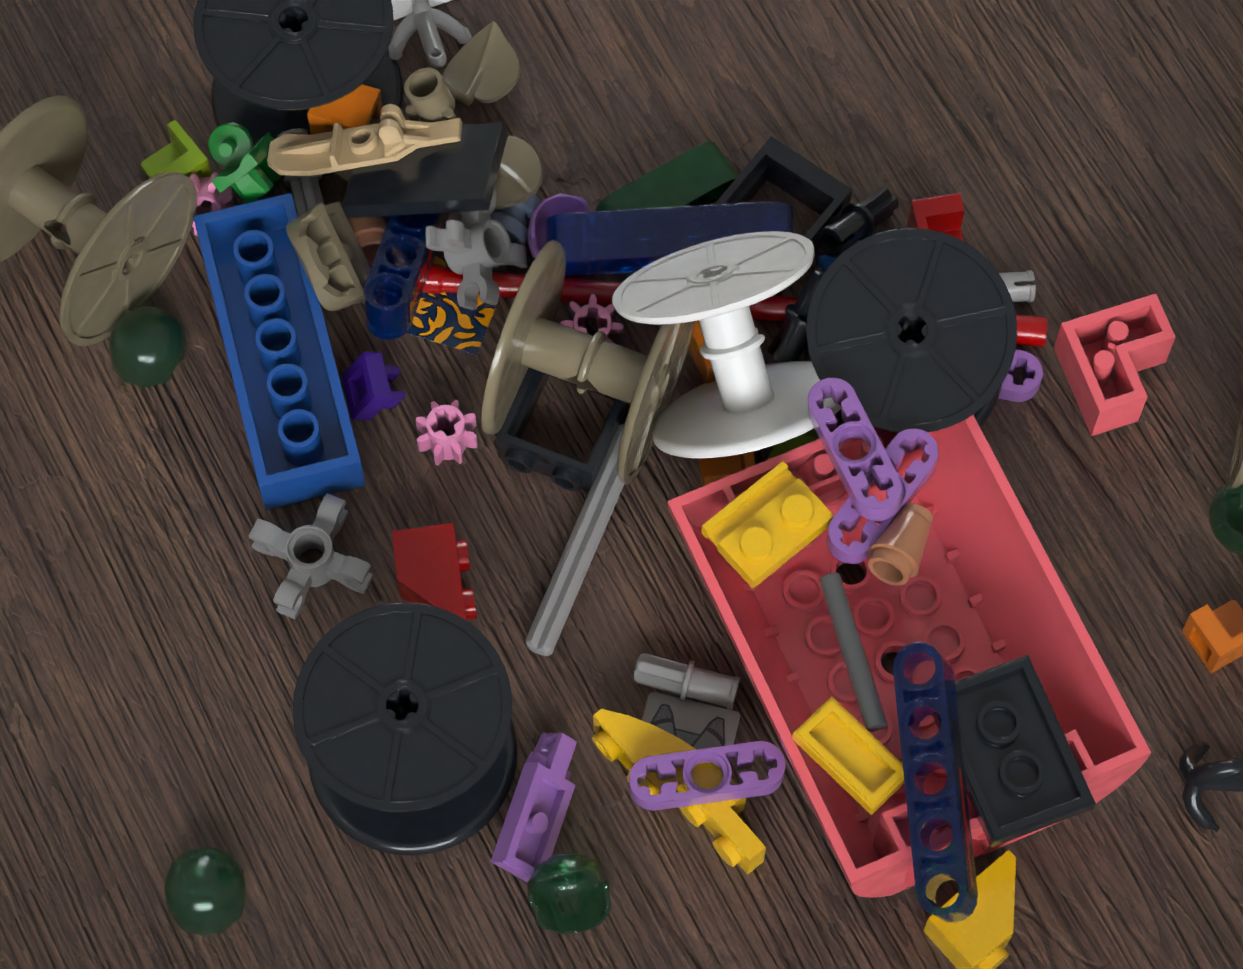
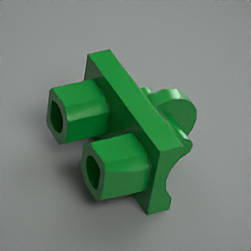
(244, 164)

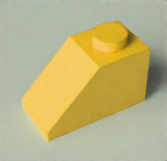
(982, 936)

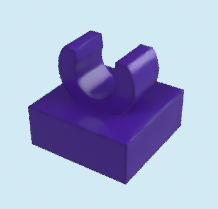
(368, 386)

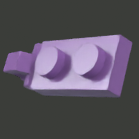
(537, 807)

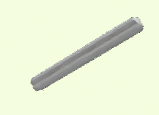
(577, 554)

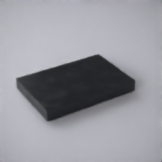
(432, 178)
(1016, 753)

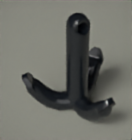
(1214, 776)

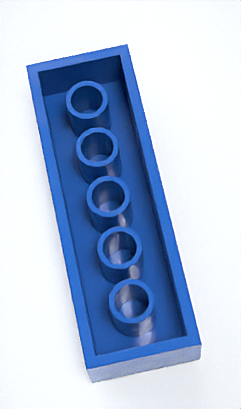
(278, 354)

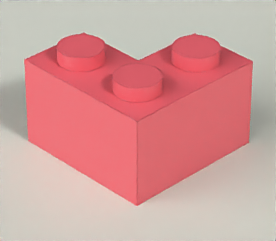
(1105, 353)

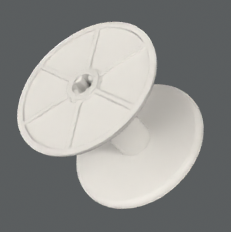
(716, 283)

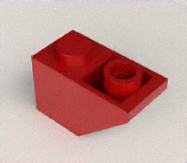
(430, 568)

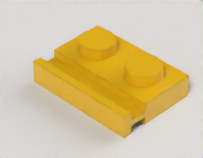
(767, 524)

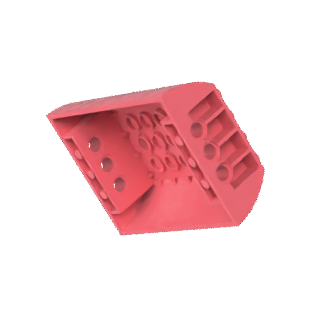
(977, 599)

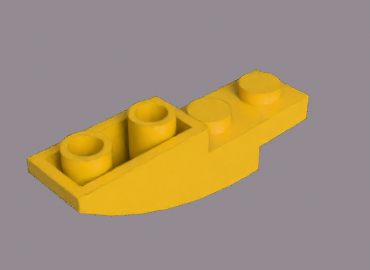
(634, 739)

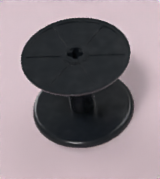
(293, 56)
(914, 329)
(406, 728)

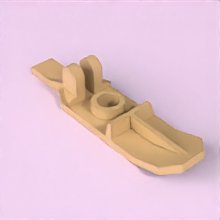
(359, 145)

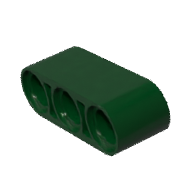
(687, 180)

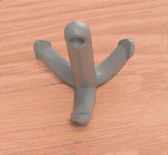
(426, 22)

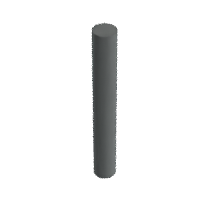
(853, 652)

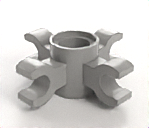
(474, 251)
(345, 569)

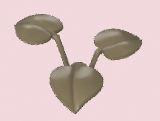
(485, 71)

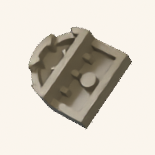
(330, 255)

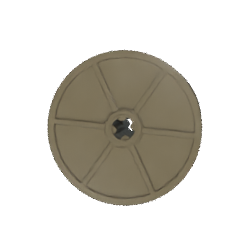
(119, 252)
(589, 361)

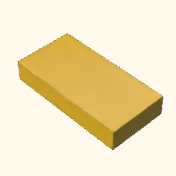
(850, 755)

